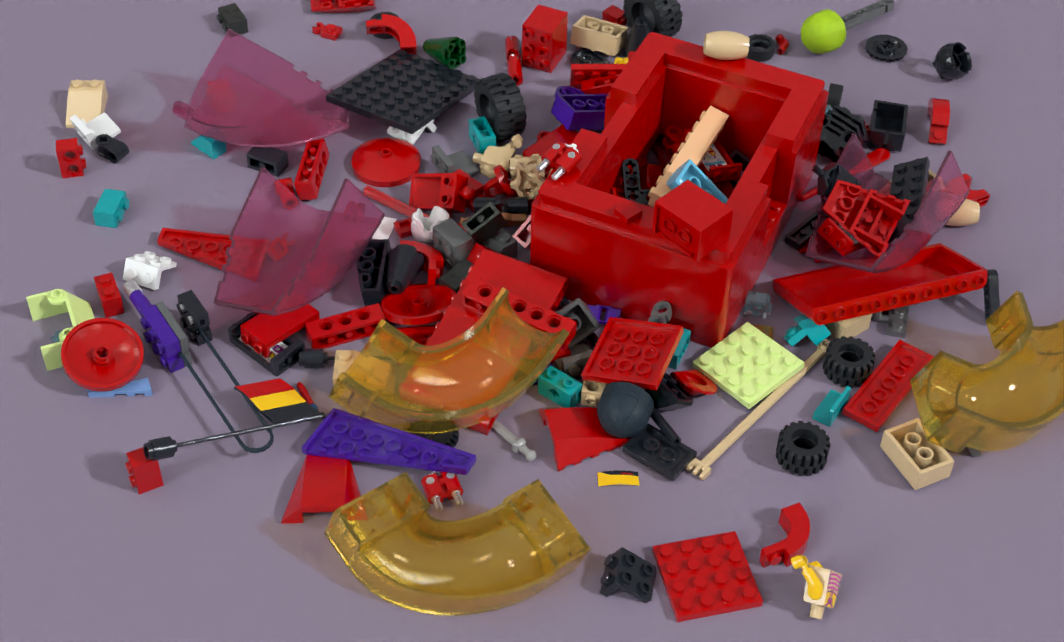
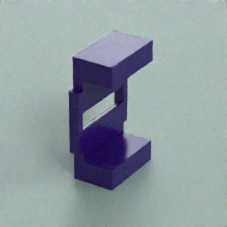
(610, 312)

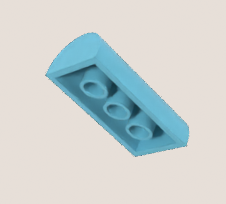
(691, 172)

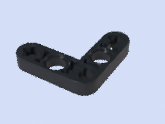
(639, 195)
(991, 293)

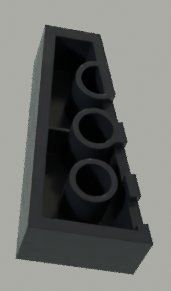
(373, 271)

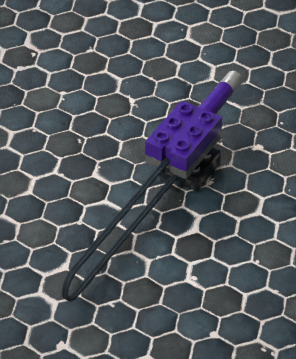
(172, 344)

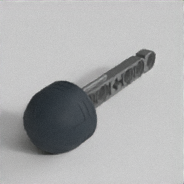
(624, 406)

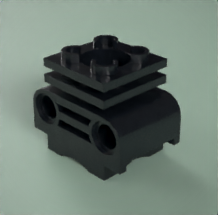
(838, 130)

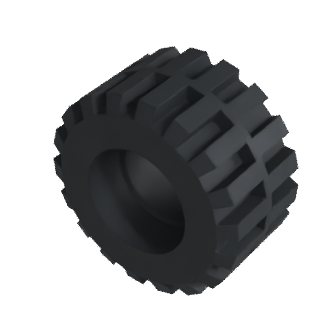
(848, 361)
(802, 460)

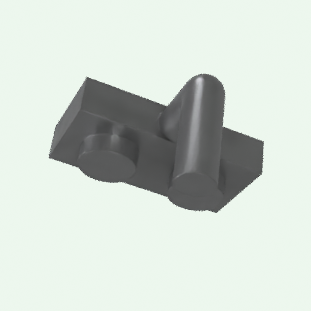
(895, 320)

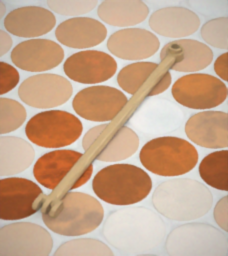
(762, 408)

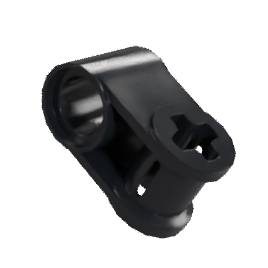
(111, 148)

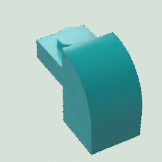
(804, 327)

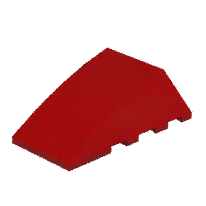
(342, 6)
(865, 214)
(577, 434)
(321, 487)

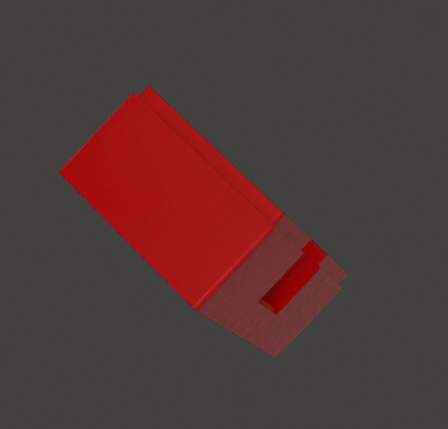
(667, 83)

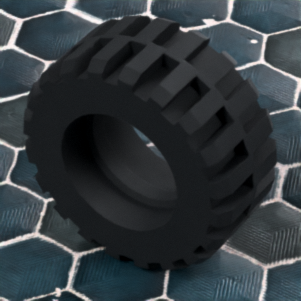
(662, 15)
(501, 104)

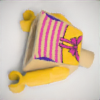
(820, 585)

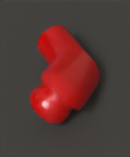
(782, 43)

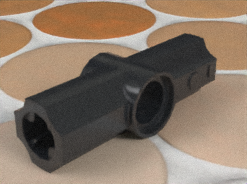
(510, 204)

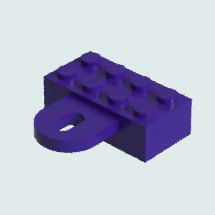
(579, 109)

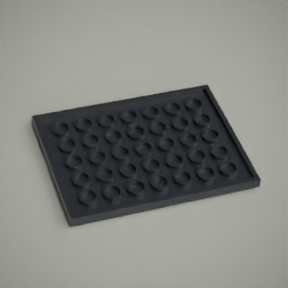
(404, 91)

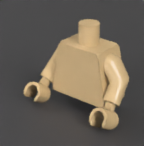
(497, 156)

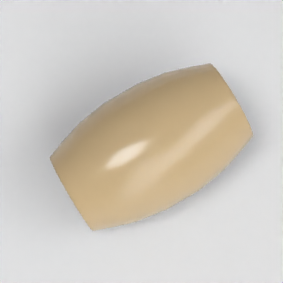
(726, 45)
(966, 214)

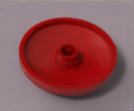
(386, 162)
(417, 304)
(102, 354)

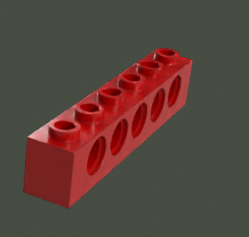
(474, 297)

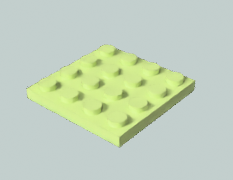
(748, 365)

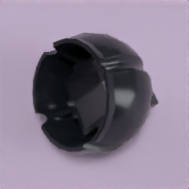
(952, 61)

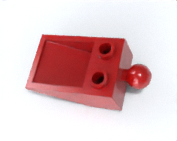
(440, 190)

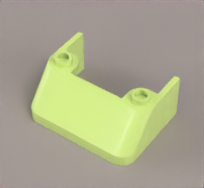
(56, 303)

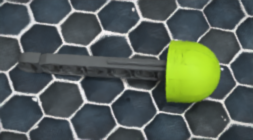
(827, 30)

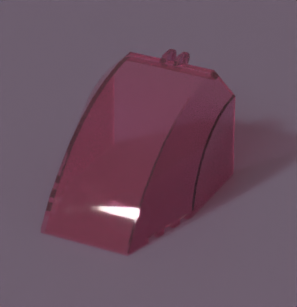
(258, 99)
(941, 202)
(291, 251)

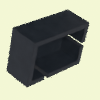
(887, 125)

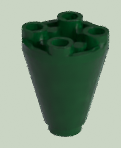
(446, 50)

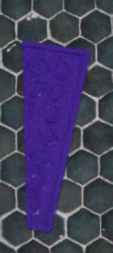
(364, 440)

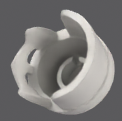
(423, 226)

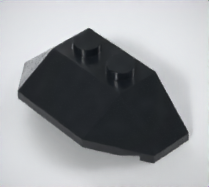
(669, 395)

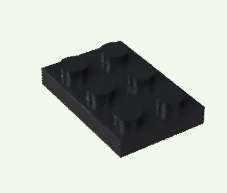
(658, 453)

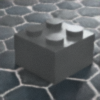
(452, 242)

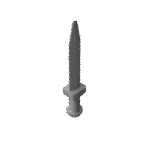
(518, 445)

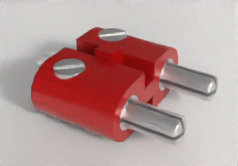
(560, 158)
(442, 486)

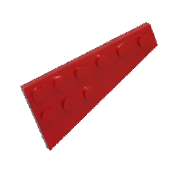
(201, 246)

